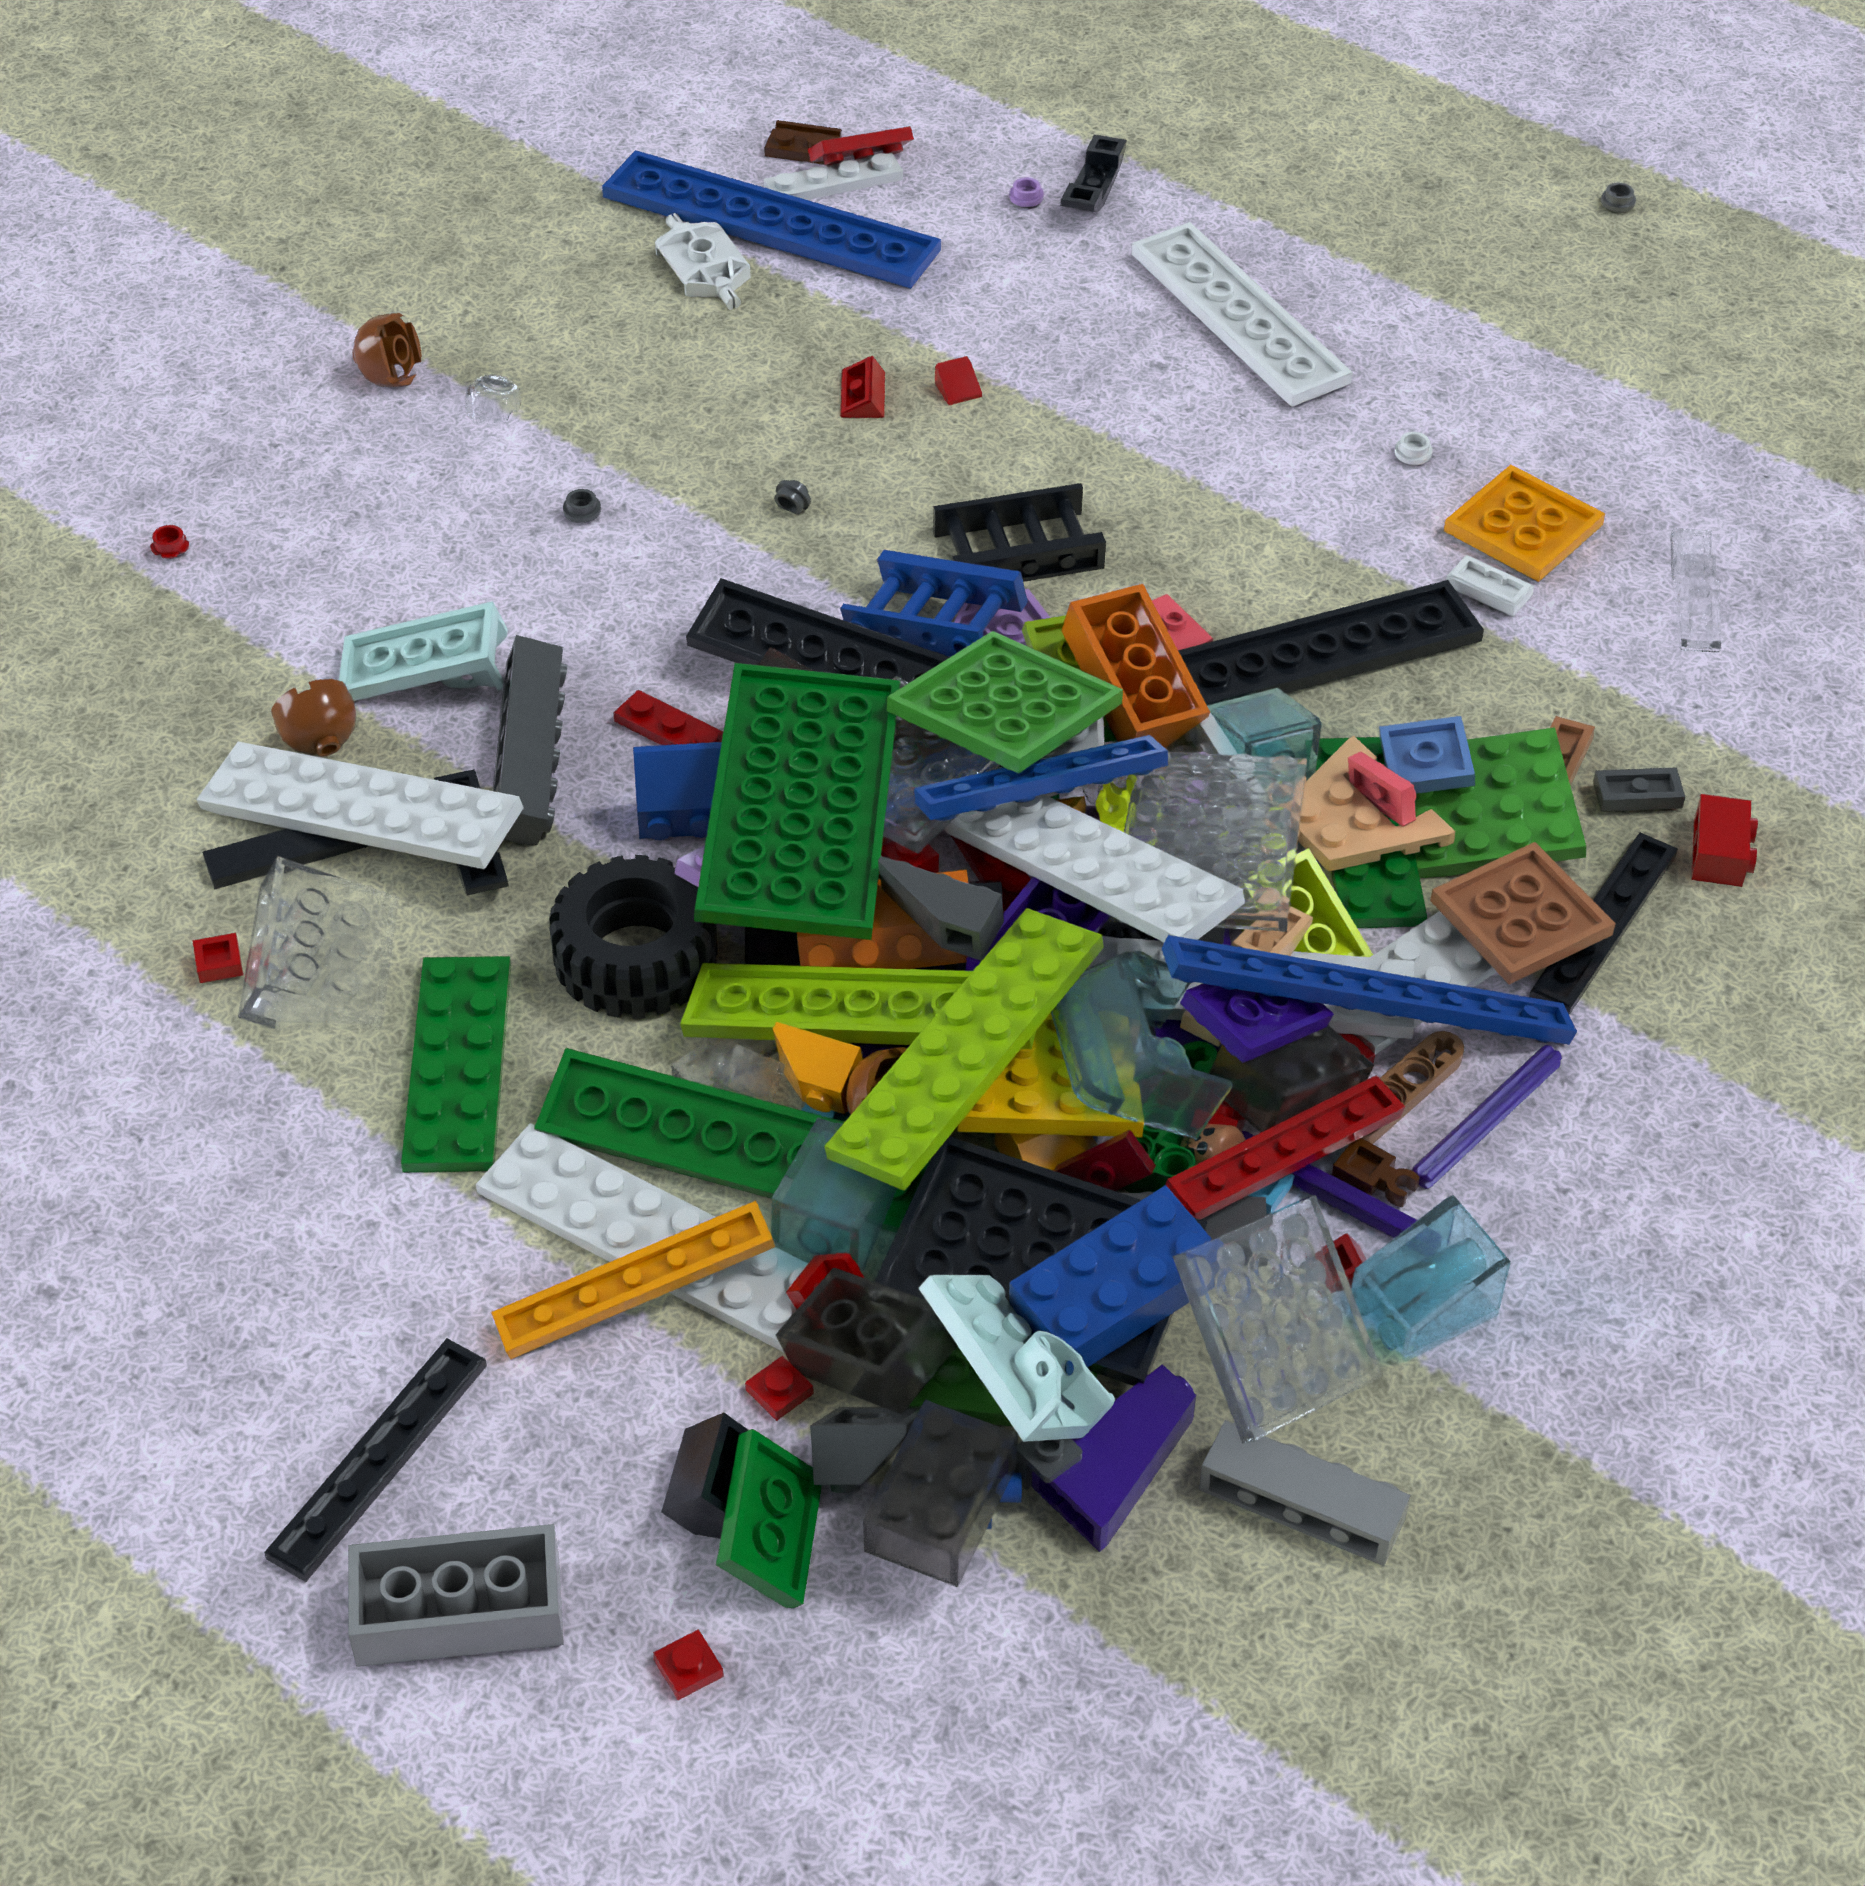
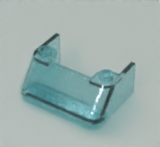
(1118, 1061)

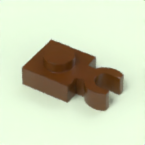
(1372, 1169)

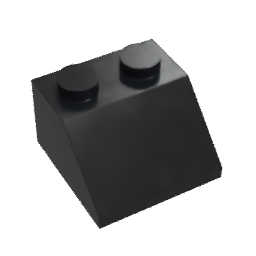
(703, 1475)

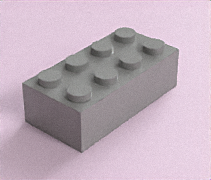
(454, 1595)

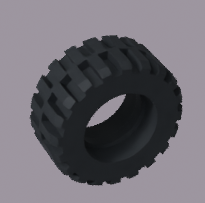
(635, 976)

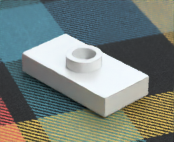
(1490, 585)

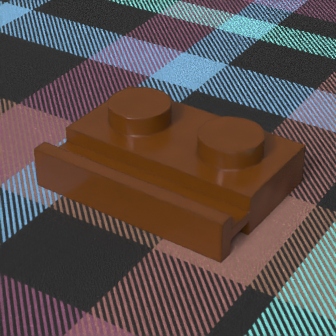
(794, 139)

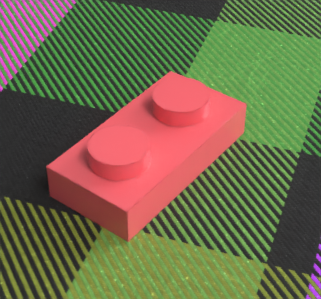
(1383, 788)

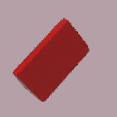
(863, 390)

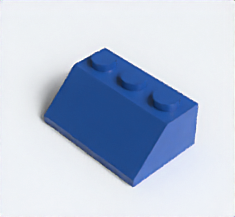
(675, 789)

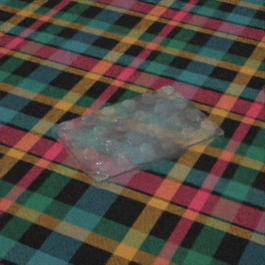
(1230, 819)

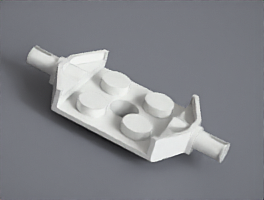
(706, 273)

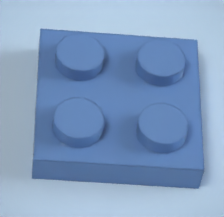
(1429, 753)

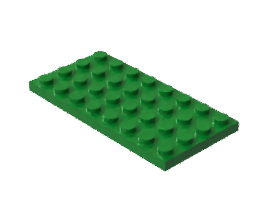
(799, 803)

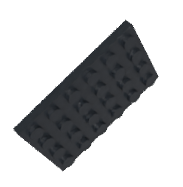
(1000, 1220)

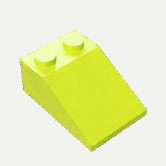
(1331, 926)

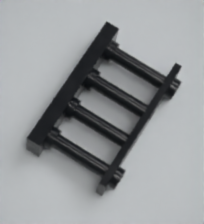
(1034, 560)

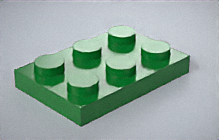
(769, 1520)

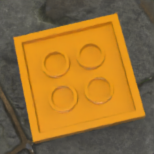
(1524, 522)

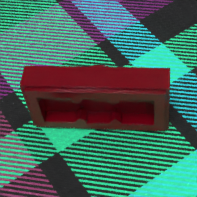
(1111, 1163)

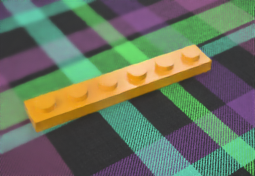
(632, 1279)

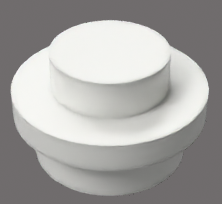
(1413, 448)

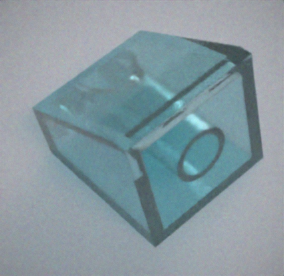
(1270, 726)
(827, 1205)
(1432, 1281)

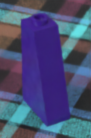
(1121, 1456)

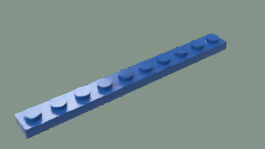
(1366, 990)

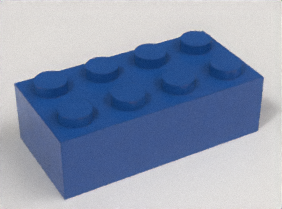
(1111, 1279)

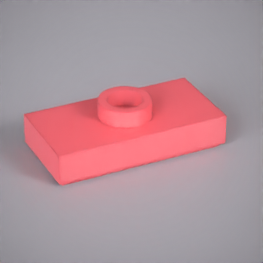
(1180, 625)

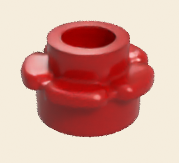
(169, 541)

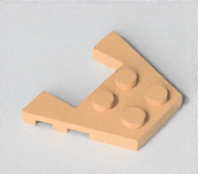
(1348, 829)

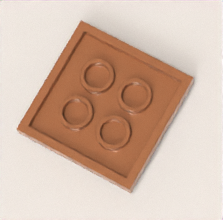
(1522, 912)

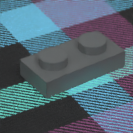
(1639, 789)

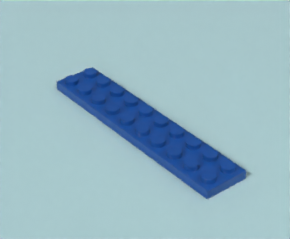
(773, 218)

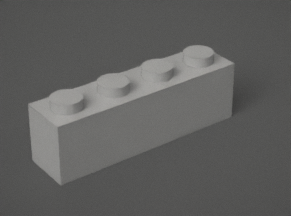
(1305, 1493)

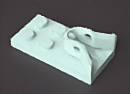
(425, 652)
(1018, 1368)

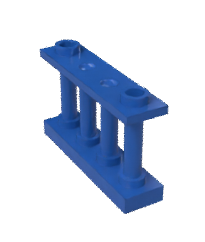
(940, 579)

